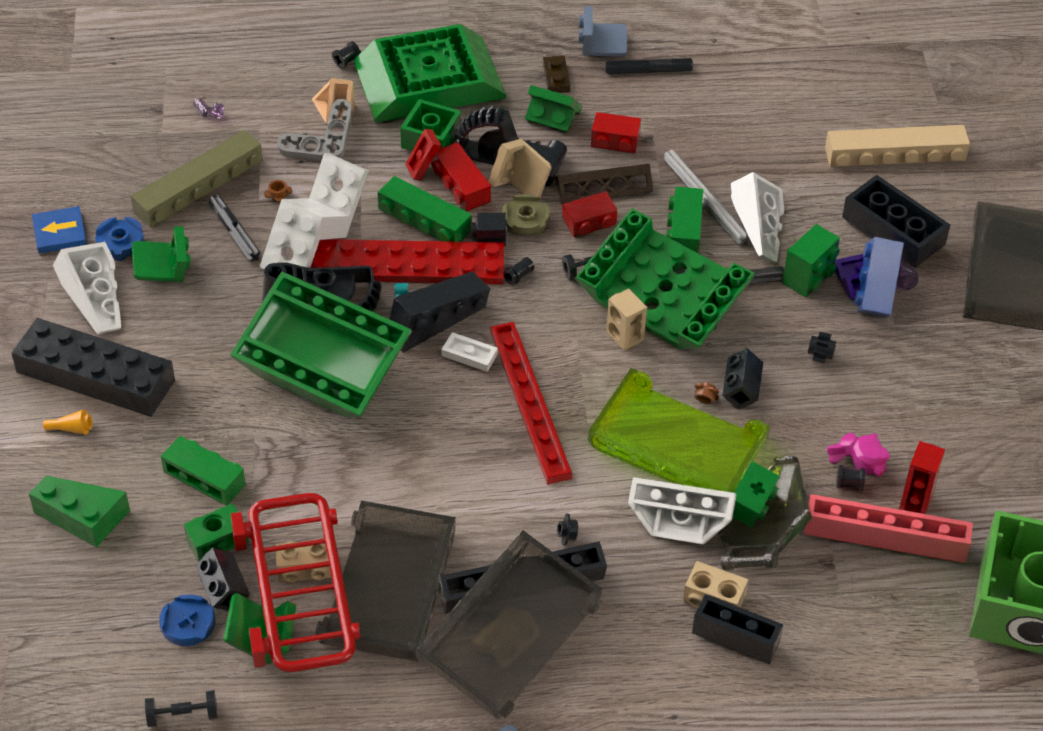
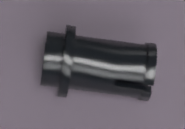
(514, 273)

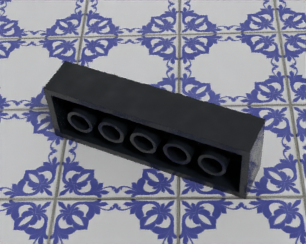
(93, 366)

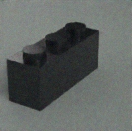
(737, 628)

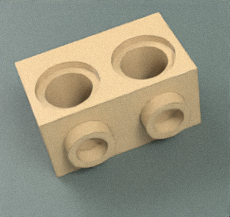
(626, 319)
(714, 583)

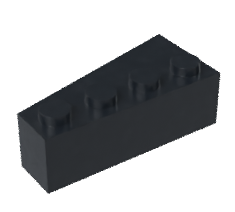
(438, 307)

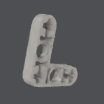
(324, 144)

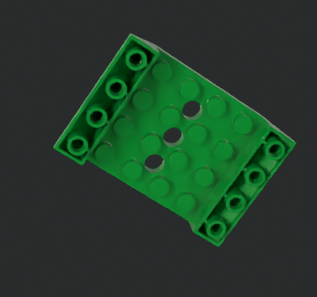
(644, 261)

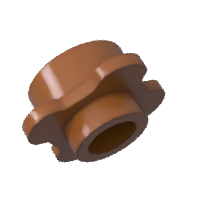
(277, 190)
(706, 393)

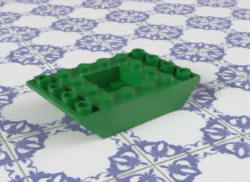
(432, 65)

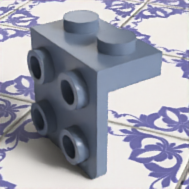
(601, 38)

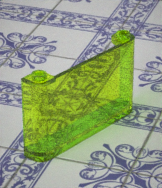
(674, 437)

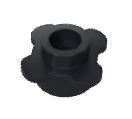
(567, 529)

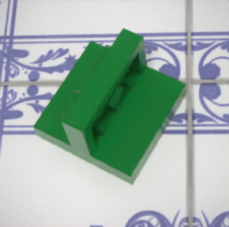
(552, 108)

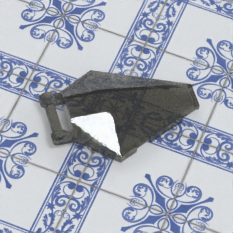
(781, 523)

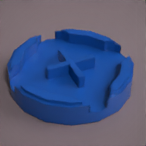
(187, 620)

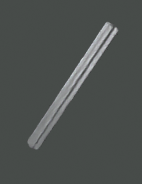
(709, 200)

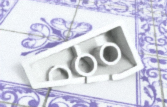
(759, 208)
(90, 282)

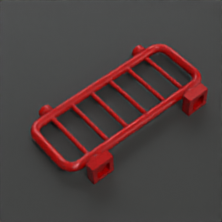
(272, 644)

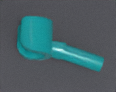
(400, 289)

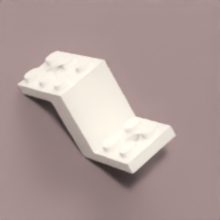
(321, 216)

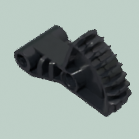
(490, 142)
(334, 280)

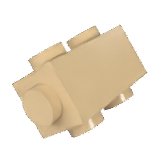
(299, 557)

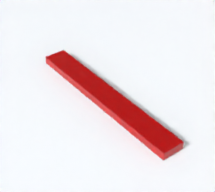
(531, 403)

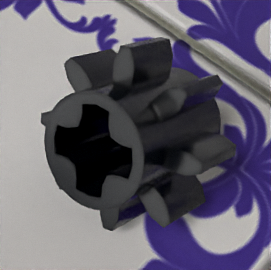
(822, 347)

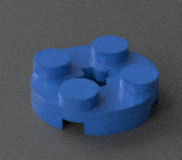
(122, 247)

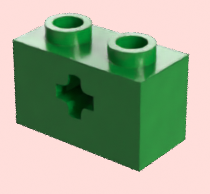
(752, 493)

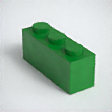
(685, 217)
(203, 470)

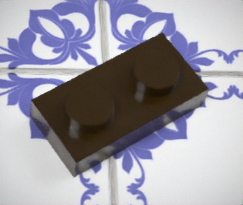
(556, 74)

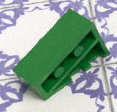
(80, 507)

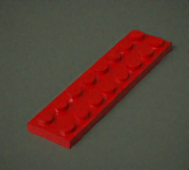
(414, 260)

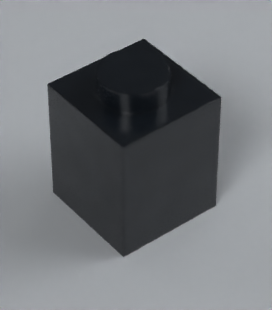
(490, 227)

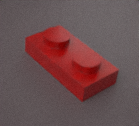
(423, 154)

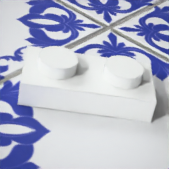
(469, 352)

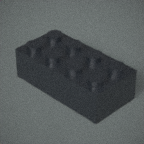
(892, 215)

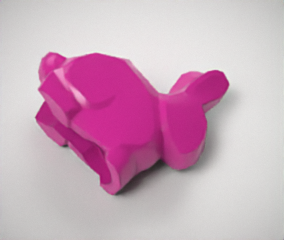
(864, 451)

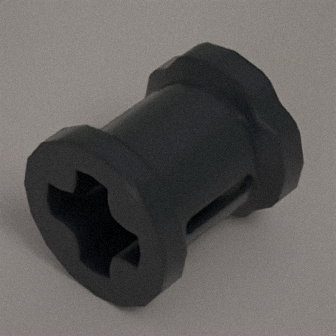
(346, 54)
(850, 477)

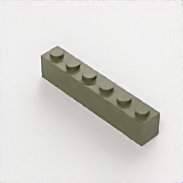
(196, 178)

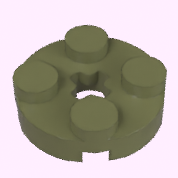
(534, 223)

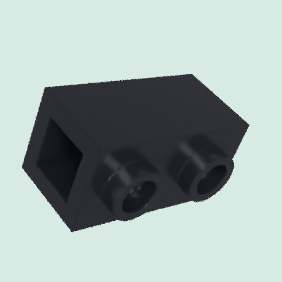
(743, 378)
(221, 577)

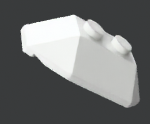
(681, 510)

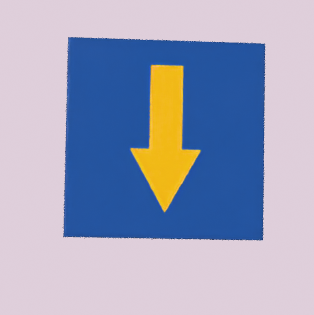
(58, 229)

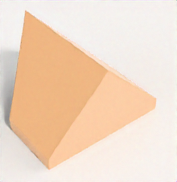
(332, 91)

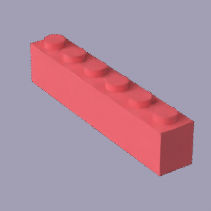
(889, 528)

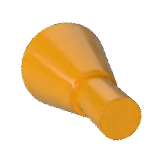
(77, 422)

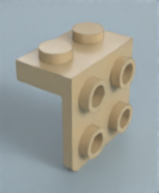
(521, 166)

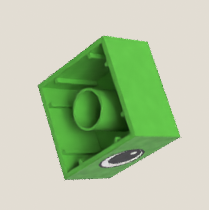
(1011, 584)

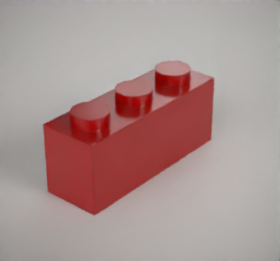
(461, 177)
(922, 478)

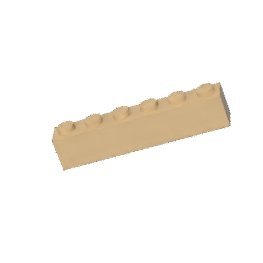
(897, 145)

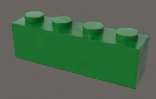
(424, 211)

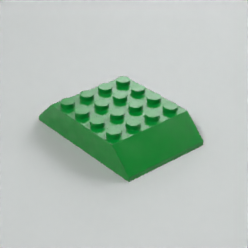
(320, 346)

